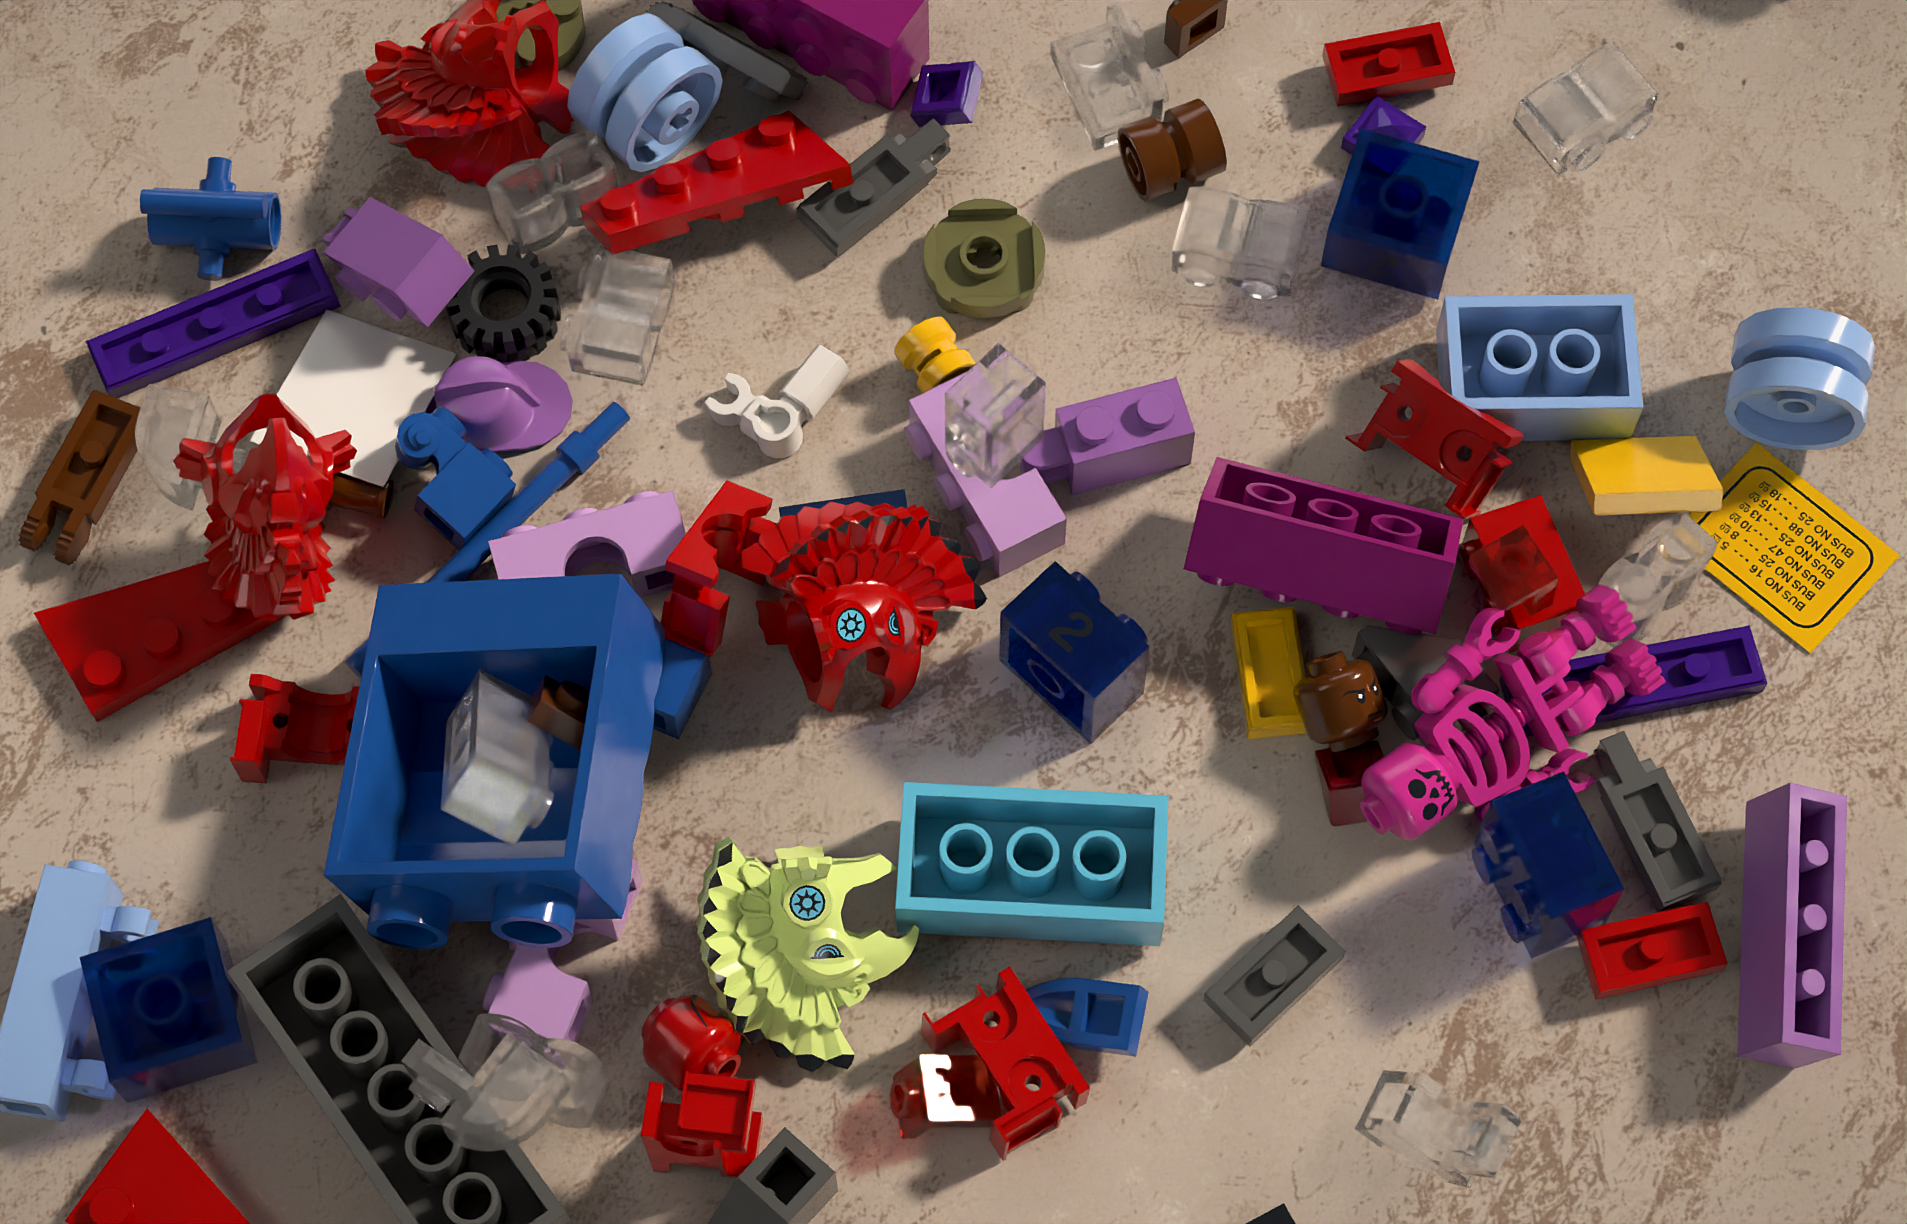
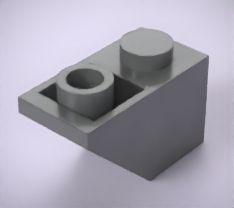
(1402, 662)
(779, 1186)

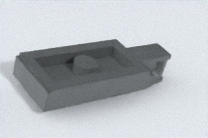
(883, 182)
(1653, 826)

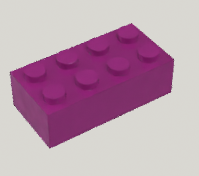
(859, 43)
(1324, 546)

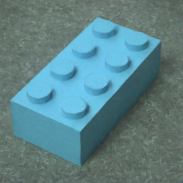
(1032, 864)

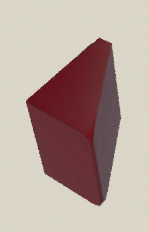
(1341, 780)

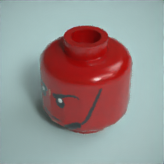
(690, 1037)

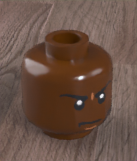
(1340, 701)

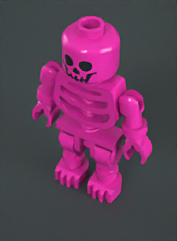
(1421, 786)

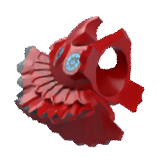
(858, 585)

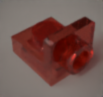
(1515, 572)
(943, 1094)

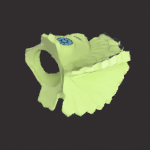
(782, 947)

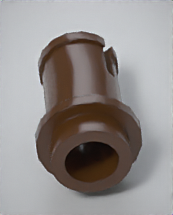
(361, 495)

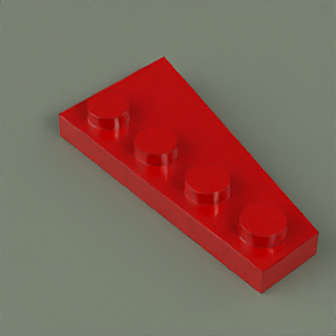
(716, 183)
(144, 635)
(153, 1183)

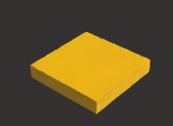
(1646, 475)

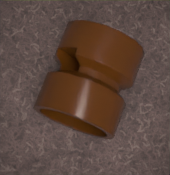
(1165, 151)

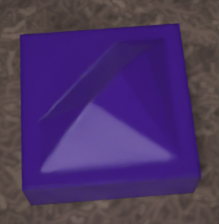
(947, 93)
(1387, 120)

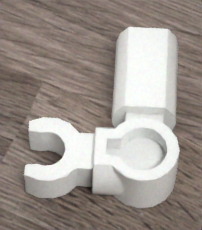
(779, 422)

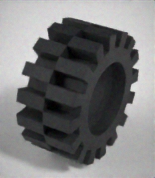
(516, 333)

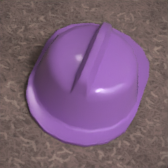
(504, 402)

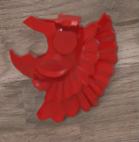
(464, 99)
(269, 512)

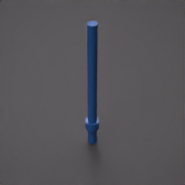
(574, 456)

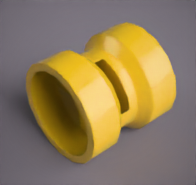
(932, 353)

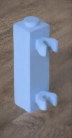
(49, 1001)

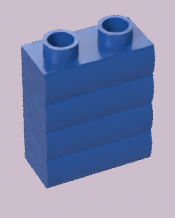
(427, 868)

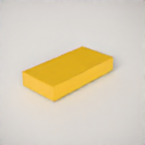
(1268, 670)

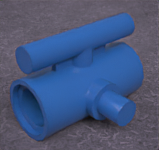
(212, 218)

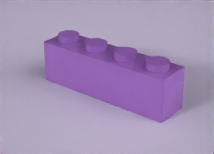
(1792, 927)

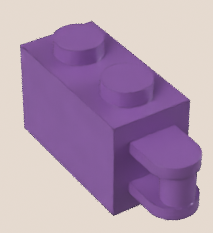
(395, 262)
(1115, 438)

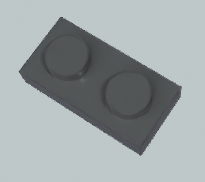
(1274, 975)

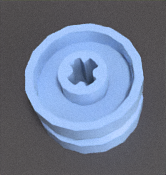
(644, 92)
(1799, 378)

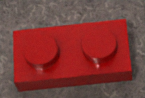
(1388, 64)
(1651, 950)

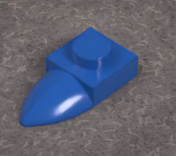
(1093, 1013)

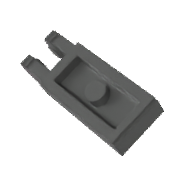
(764, 73)

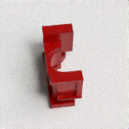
(1439, 435)
(729, 524)
(314, 733)
(1016, 1054)
(708, 1128)

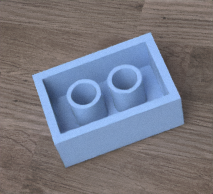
(1544, 362)

